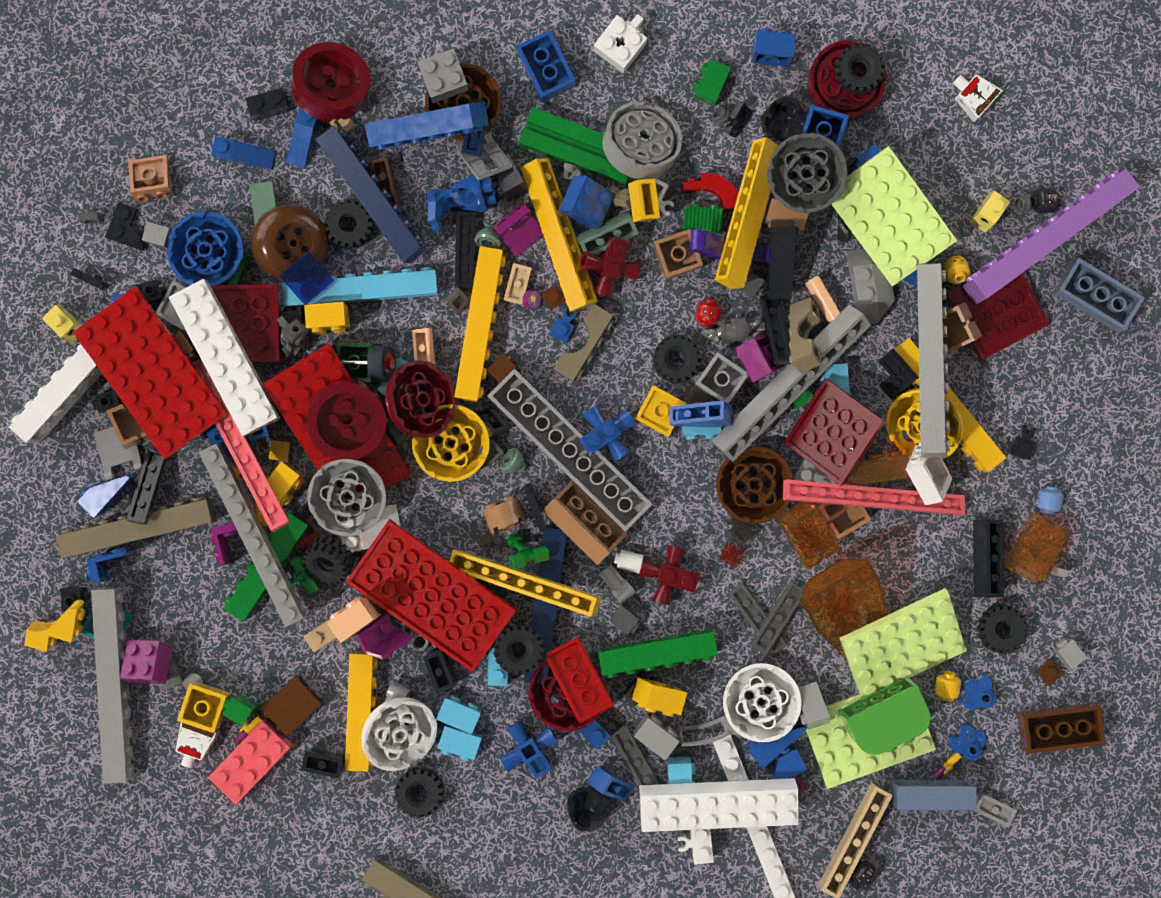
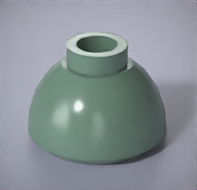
(488, 238)
(513, 461)

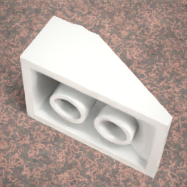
(365, 539)

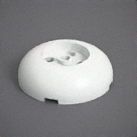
(768, 725)
(403, 741)

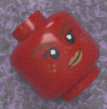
(708, 312)

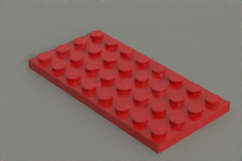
(150, 372)
(292, 394)
(431, 595)

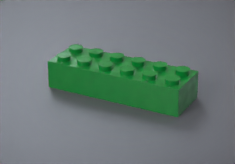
(657, 652)

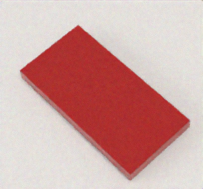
(578, 680)

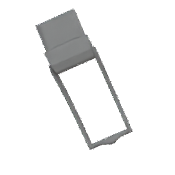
(727, 728)

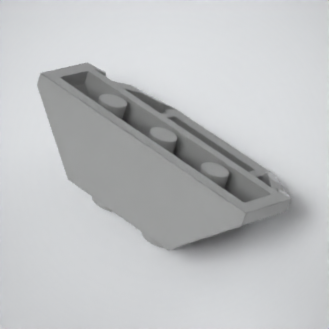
(870, 287)

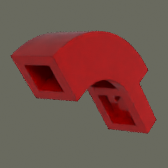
(716, 185)

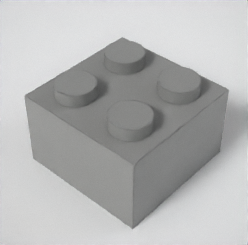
(443, 75)
(721, 378)
(655, 736)

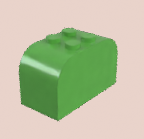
(887, 717)

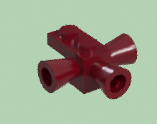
(610, 265)
(669, 575)

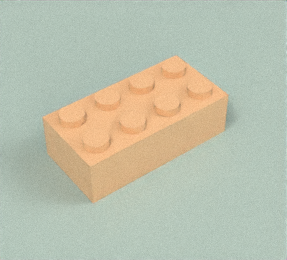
(353, 618)

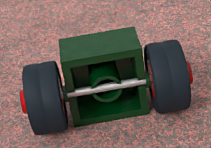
(366, 360)

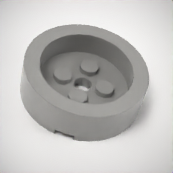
(640, 156)

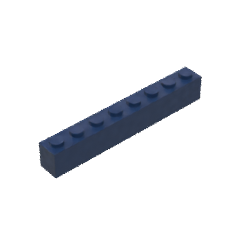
(371, 194)
(545, 613)

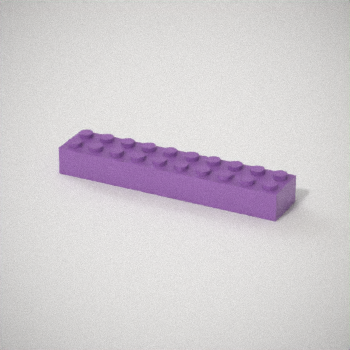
(1049, 235)

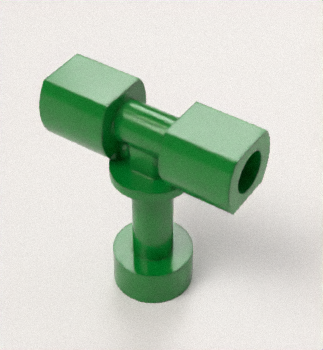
(525, 553)
(301, 576)

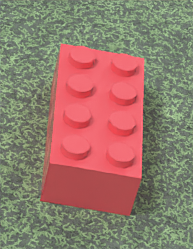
(250, 761)

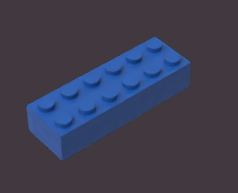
(427, 125)

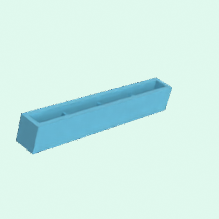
(371, 287)

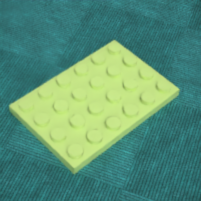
(892, 217)
(903, 643)
(844, 760)

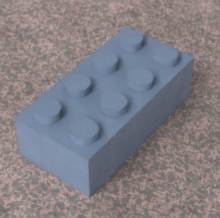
(1098, 295)
(934, 795)

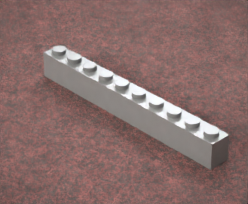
(932, 361)
(789, 385)
(253, 535)
(112, 690)

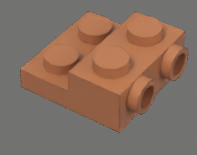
(150, 178)

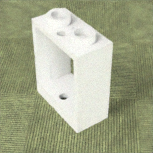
(928, 476)

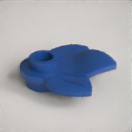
(975, 691)
(968, 739)

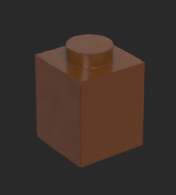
(502, 367)

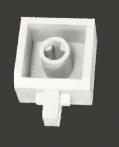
(624, 32)

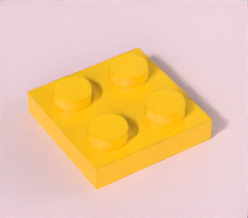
(656, 410)

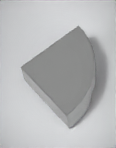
(572, 170)
(1061, 572)

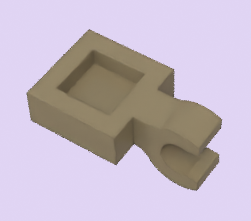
(621, 198)

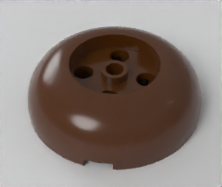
(478, 81)
(285, 219)
(770, 501)

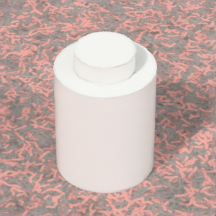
(628, 561)

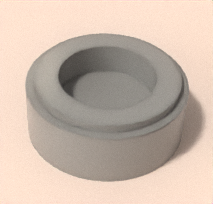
(191, 678)

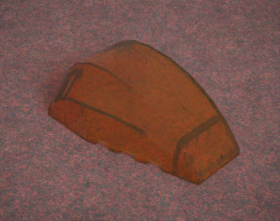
(843, 599)

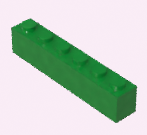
(252, 588)

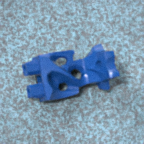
(466, 194)

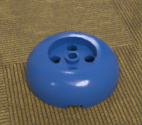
(193, 232)

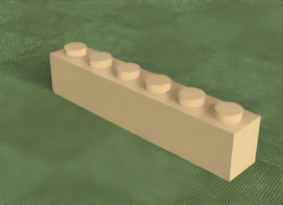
(855, 840)

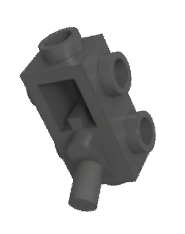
(292, 338)

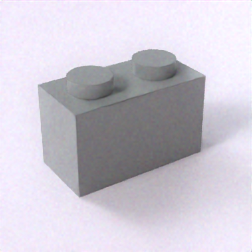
(812, 707)

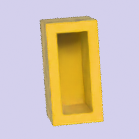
(644, 200)

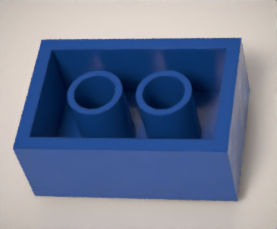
(545, 66)

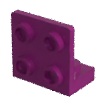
(518, 229)
(219, 538)
(382, 638)

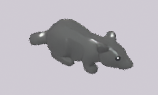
(736, 331)

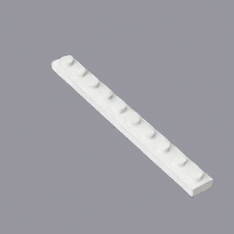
(759, 835)

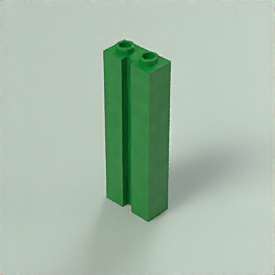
(569, 144)

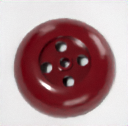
(435, 392)
(554, 715)

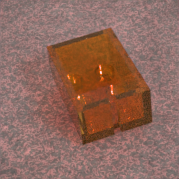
(880, 469)
(806, 531)
(1036, 549)

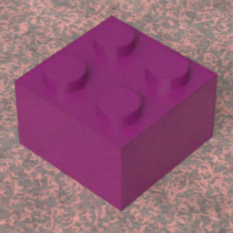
(757, 357)
(146, 662)

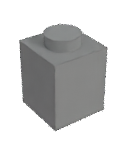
(156, 235)
(1069, 653)

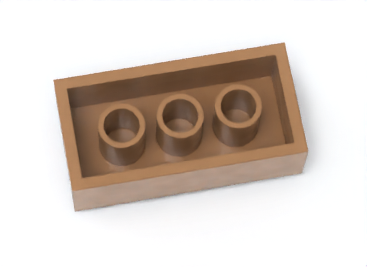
(584, 522)

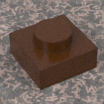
(553, 297)
(1049, 672)

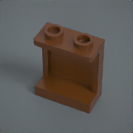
(291, 705)

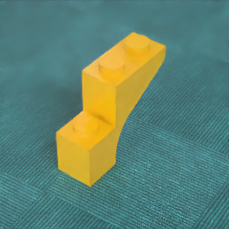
(68, 626)

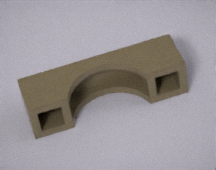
(802, 319)
(597, 322)

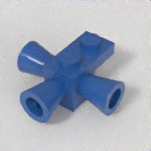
(606, 433)
(529, 749)

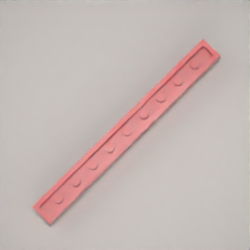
(247, 462)
(869, 497)

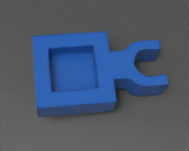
(562, 328)

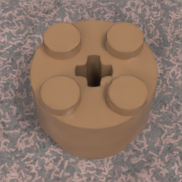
(505, 515)

